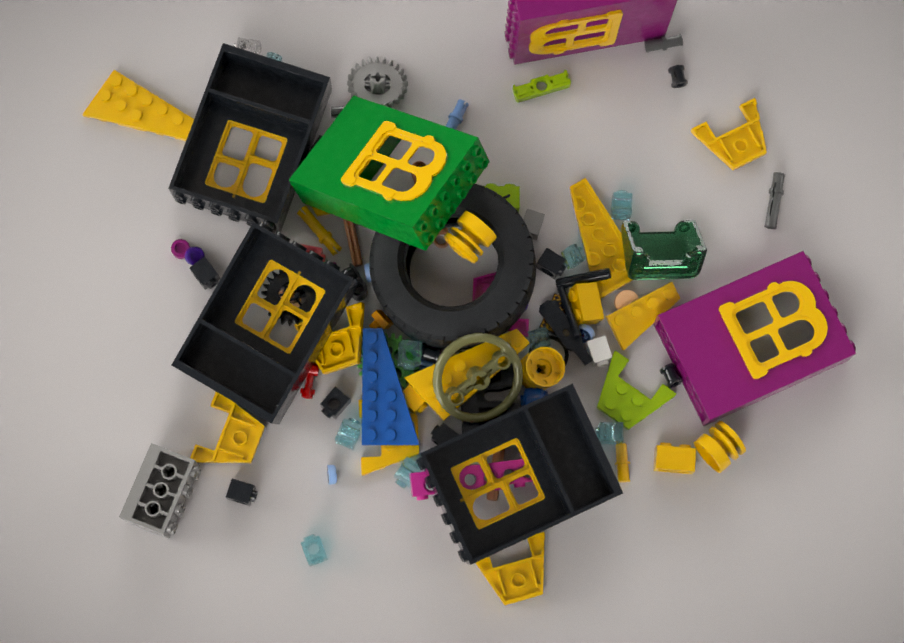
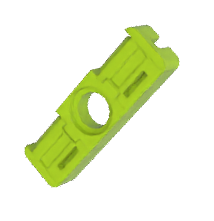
(530, 91)

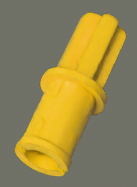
(622, 462)

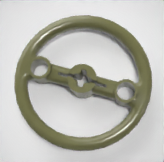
(471, 381)

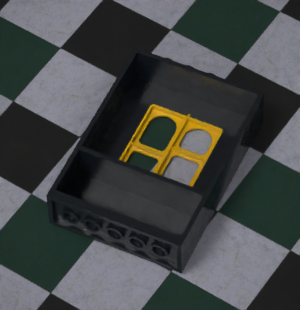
(268, 101)
(247, 362)
(557, 453)

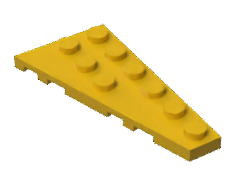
(137, 108)
(599, 237)

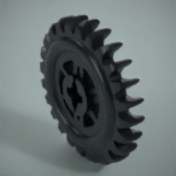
(273, 296)

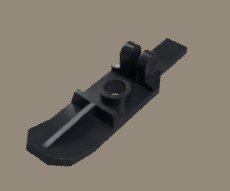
(559, 322)

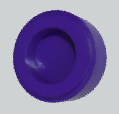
(193, 255)

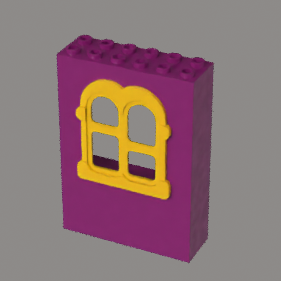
(571, 27)
(717, 355)

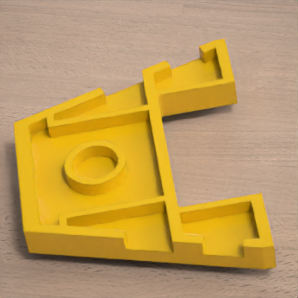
(738, 145)
(343, 345)
(238, 438)
(389, 453)
(520, 578)

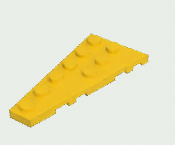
(456, 370)

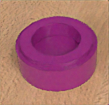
(179, 248)

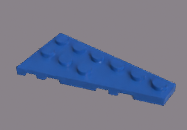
(384, 404)

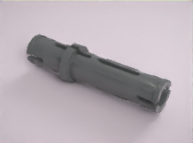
(775, 192)

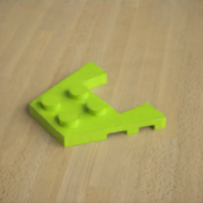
(623, 401)

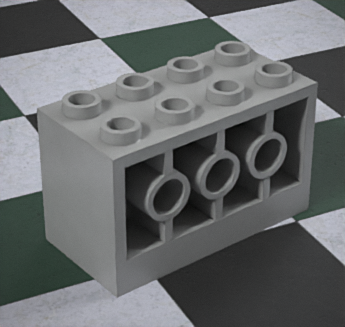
(149, 484)

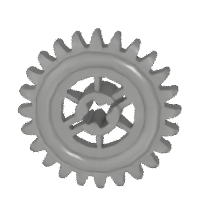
(377, 83)

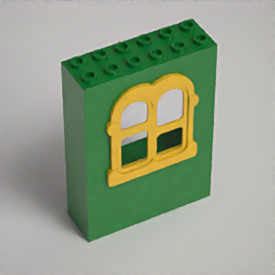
(355, 147)

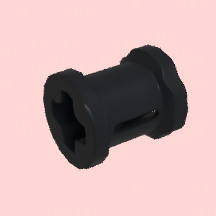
(677, 76)
(430, 354)
(671, 375)

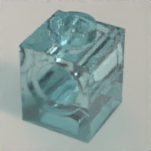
(621, 205)
(409, 346)
(610, 432)
(348, 433)
(402, 475)
(317, 558)

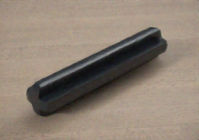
(587, 277)

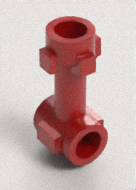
(307, 392)

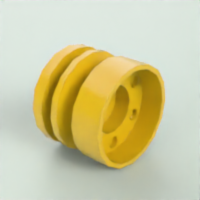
(467, 240)
(550, 363)
(720, 446)

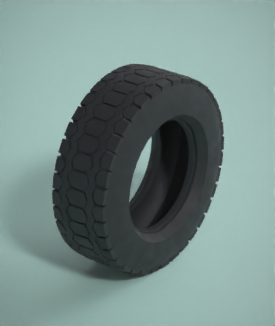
(491, 312)

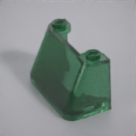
(663, 253)

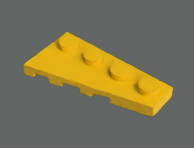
(640, 314)

